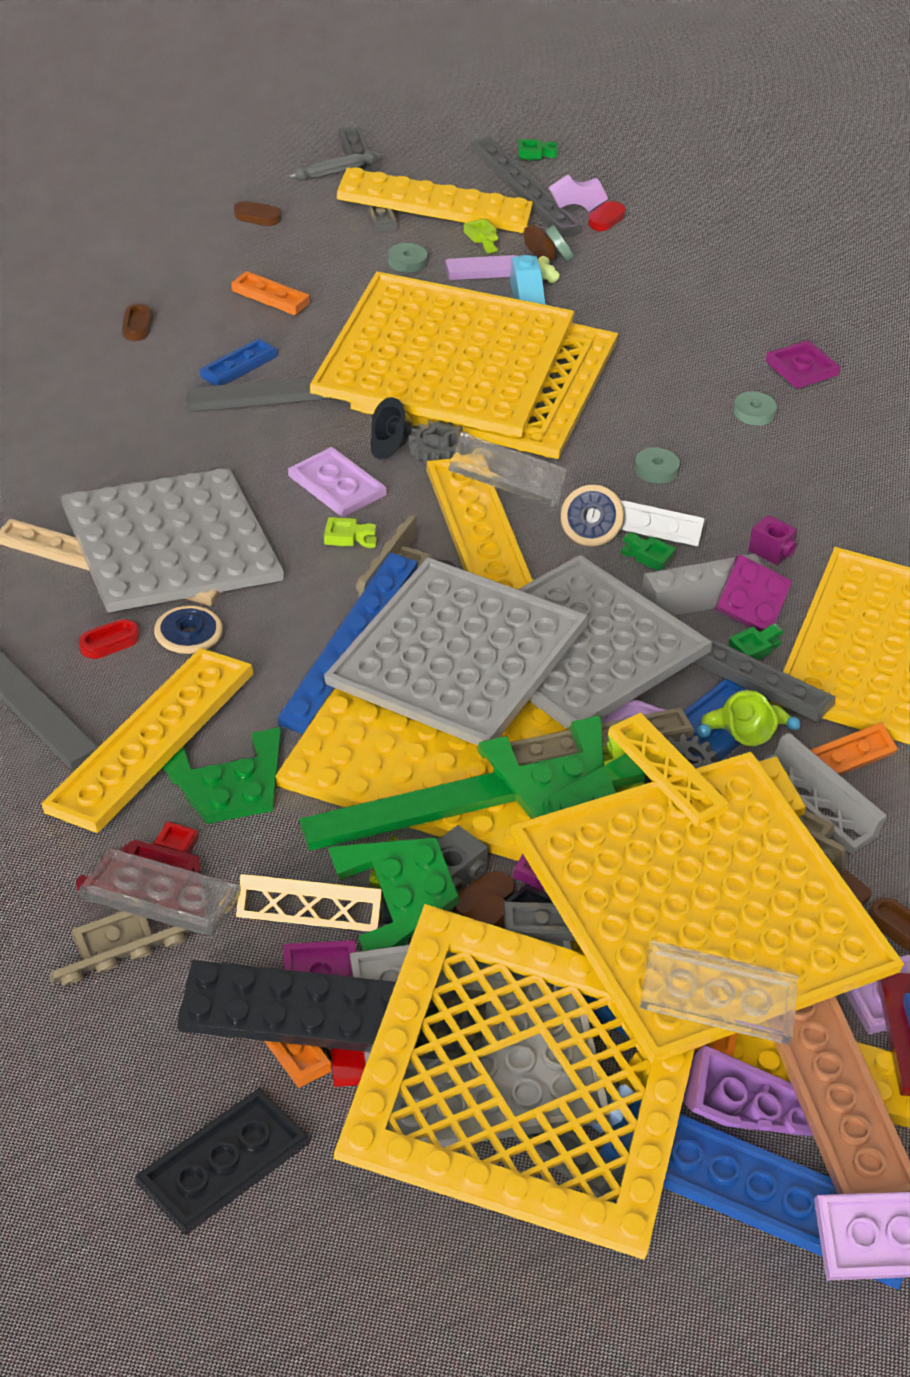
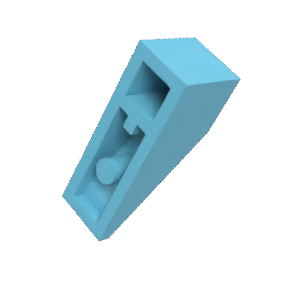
(527, 279)

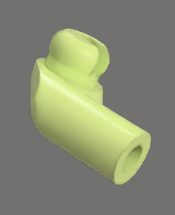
(548, 271)

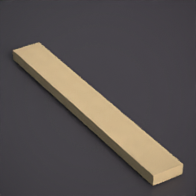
(62, 549)

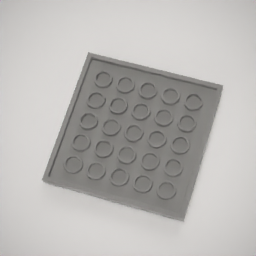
(170, 539)
(457, 651)
(619, 652)
(522, 1072)

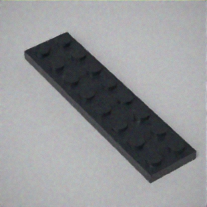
(303, 1008)

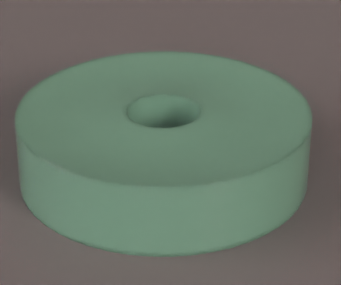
(560, 243)
(407, 257)
(755, 408)
(657, 465)

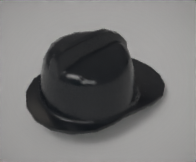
(390, 428)

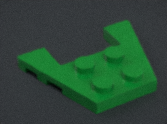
(539, 780)
(598, 784)
(233, 787)
(409, 877)

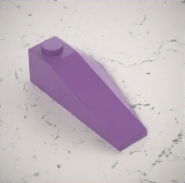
(742, 1095)

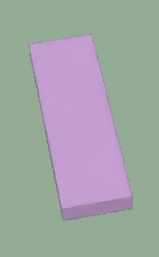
(478, 267)

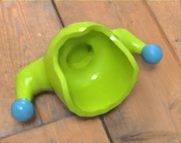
(747, 718)

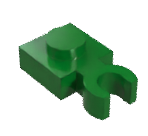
(533, 149)

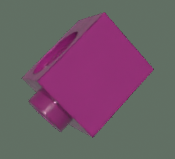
(773, 540)

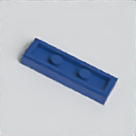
(238, 362)

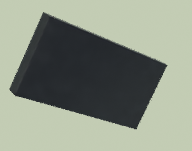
(222, 1161)

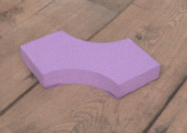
(569, 191)

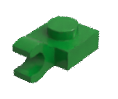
(650, 553)
(757, 643)

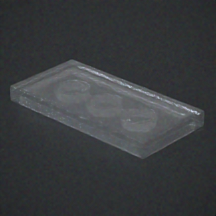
(508, 470)
(160, 892)
(719, 992)

